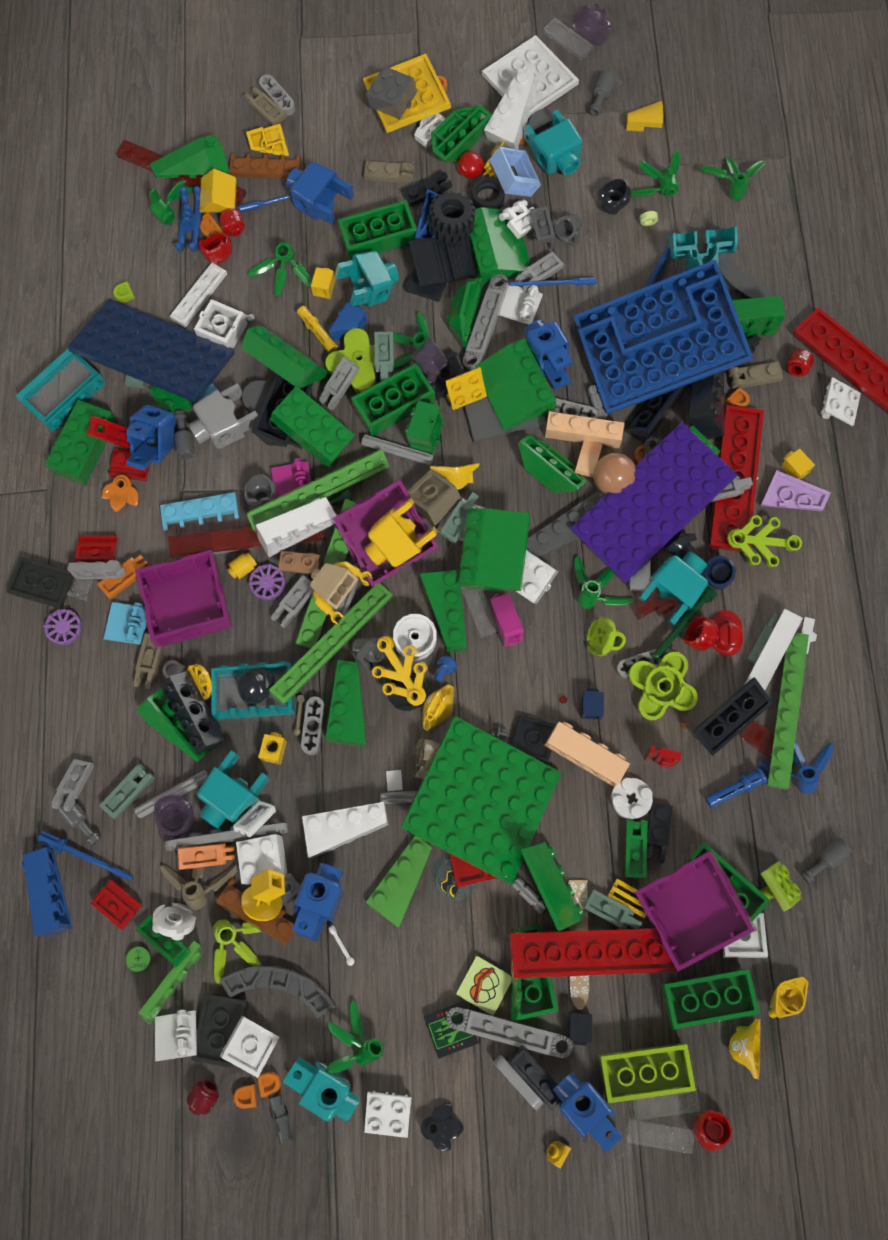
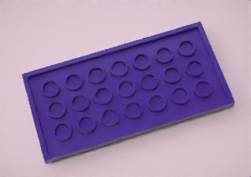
(665, 496)

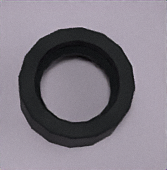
(487, 183)

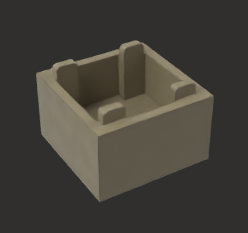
(434, 497)

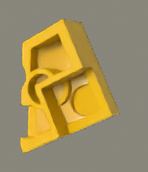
(645, 117)
(268, 140)

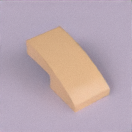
(588, 458)

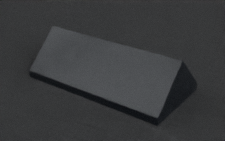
(651, 413)
(263, 427)
(732, 716)

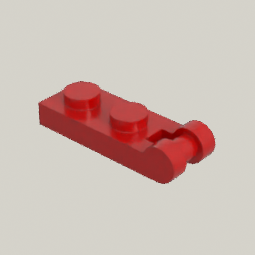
(110, 433)

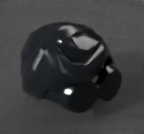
(614, 196)
(255, 686)

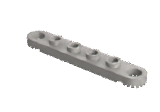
(485, 322)
(218, 836)
(509, 1032)

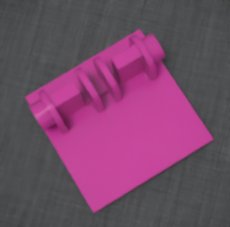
(290, 476)

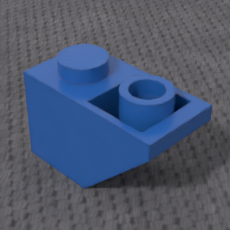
(348, 319)

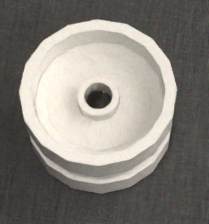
(417, 625)

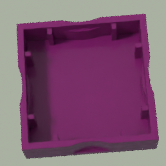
(357, 521)
(183, 599)
(696, 911)

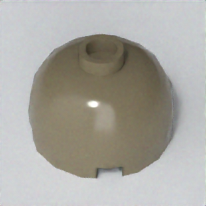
(424, 757)

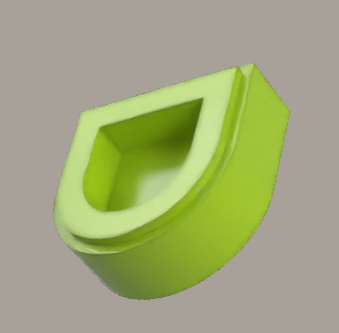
(123, 292)

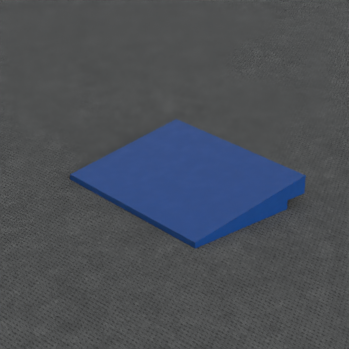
(663, 337)

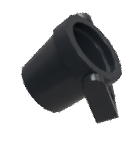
(680, 544)

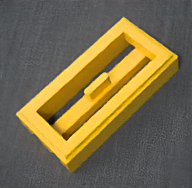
(614, 889)

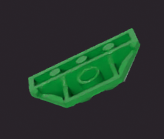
(459, 132)
(464, 311)
(549, 466)

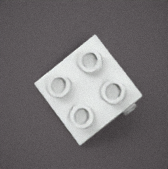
(520, 304)
(840, 402)
(175, 1035)
(387, 1114)

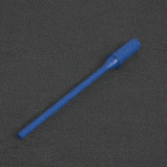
(257, 204)
(578, 281)

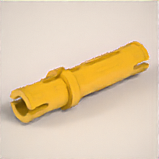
(312, 323)

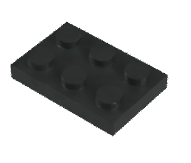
(40, 582)
(215, 1026)

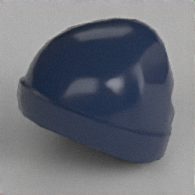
(720, 572)

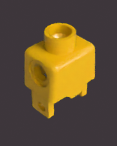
(395, 537)

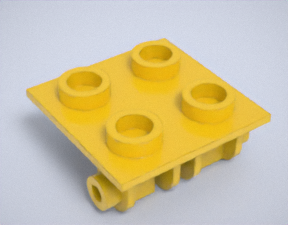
(465, 388)

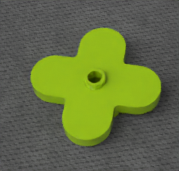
(359, 352)
(676, 692)

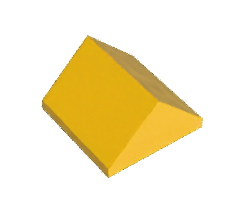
(217, 192)

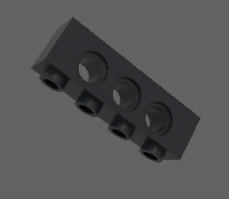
(192, 712)

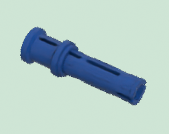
(745, 783)

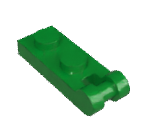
(635, 849)

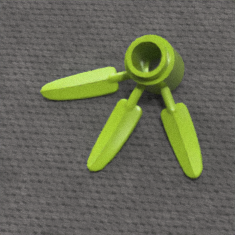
(227, 938)

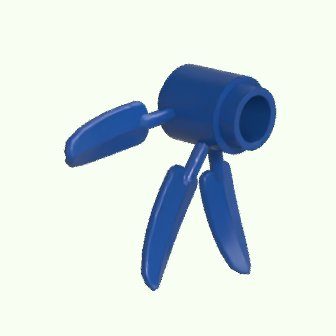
(808, 775)

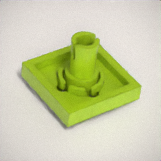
(780, 886)

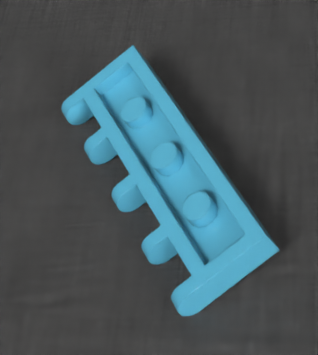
(199, 509)

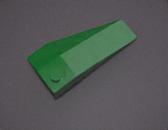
(192, 159)

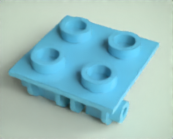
(126, 623)

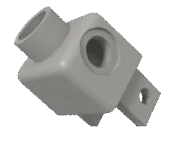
(217, 418)

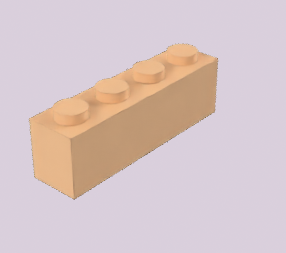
(583, 429)
(587, 754)

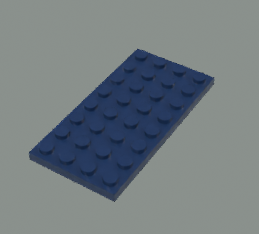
(151, 350)

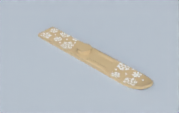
(579, 984)

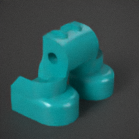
(717, 241)

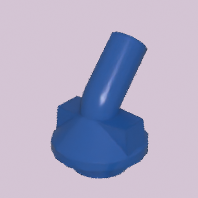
(446, 665)

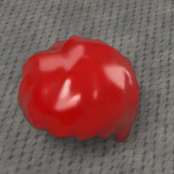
(216, 248)
(702, 633)
(712, 1130)

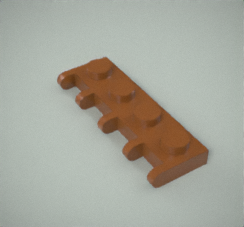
(264, 167)
(277, 928)

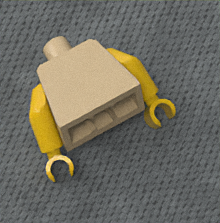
(333, 585)

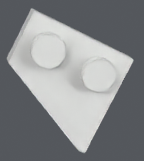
(427, 125)

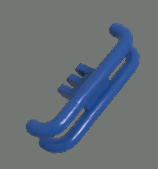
(188, 221)

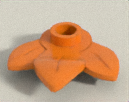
(119, 496)

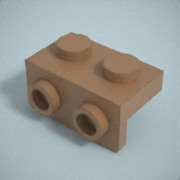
(299, 562)

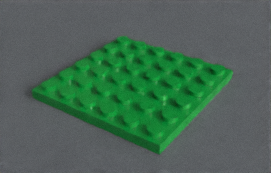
(481, 800)

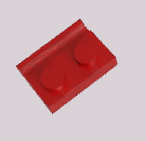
(120, 467)
(96, 548)
(665, 757)
(116, 904)

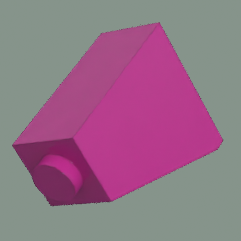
(506, 619)

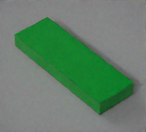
(171, 949)

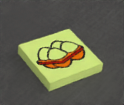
(484, 985)

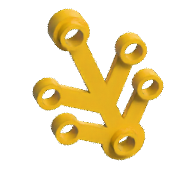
(402, 672)

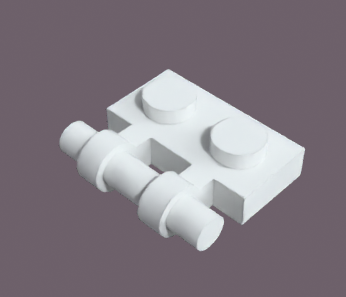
(518, 224)

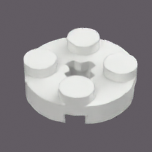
(635, 809)
(164, 923)

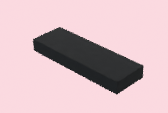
(534, 1076)

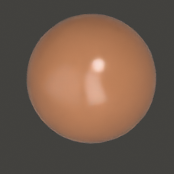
(614, 473)

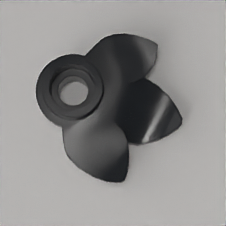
(445, 1127)

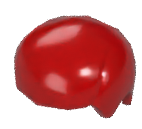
(470, 164)

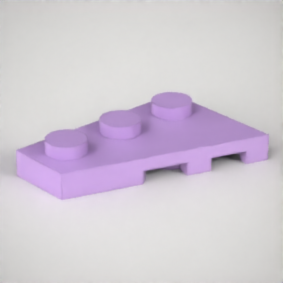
(794, 494)

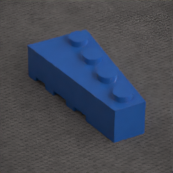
(45, 893)

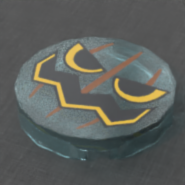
(447, 884)

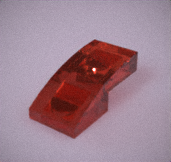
(659, 606)
(759, 738)

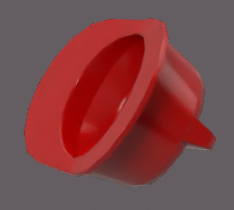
(730, 633)

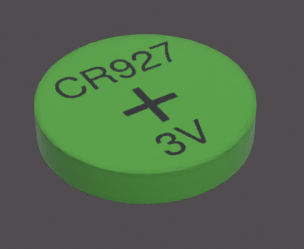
(138, 959)

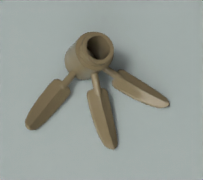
(192, 891)

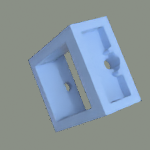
(526, 182)

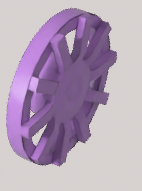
(267, 582)
(63, 627)

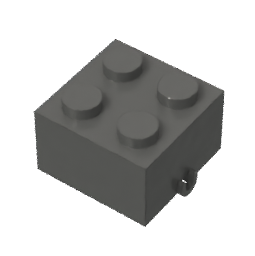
(392, 92)

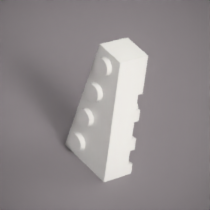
(512, 112)
(294, 526)
(340, 827)

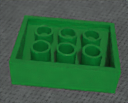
(496, 247)
(282, 357)
(516, 385)
(494, 550)
(551, 885)

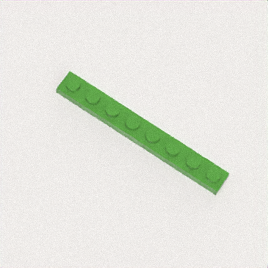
(320, 487)
(314, 615)
(330, 644)
(788, 712)

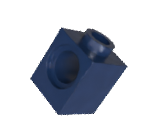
(592, 704)

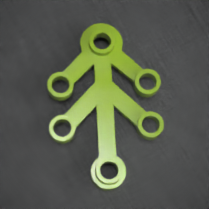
(761, 541)

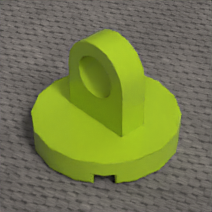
(602, 637)

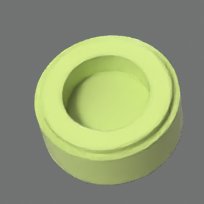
(648, 218)

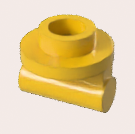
(557, 1153)

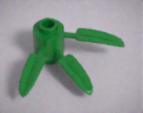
(666, 177)
(738, 181)
(161, 208)
(281, 272)
(417, 341)
(592, 589)
(363, 1053)

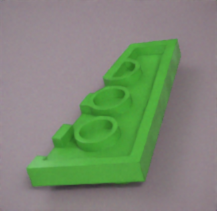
(397, 887)
(169, 984)

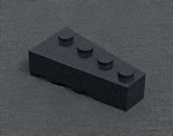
(707, 406)

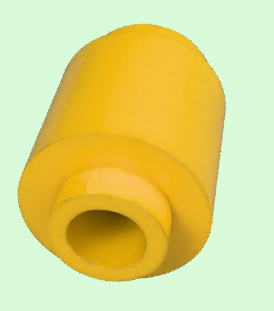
(241, 566)

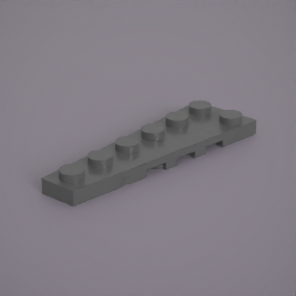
(559, 532)

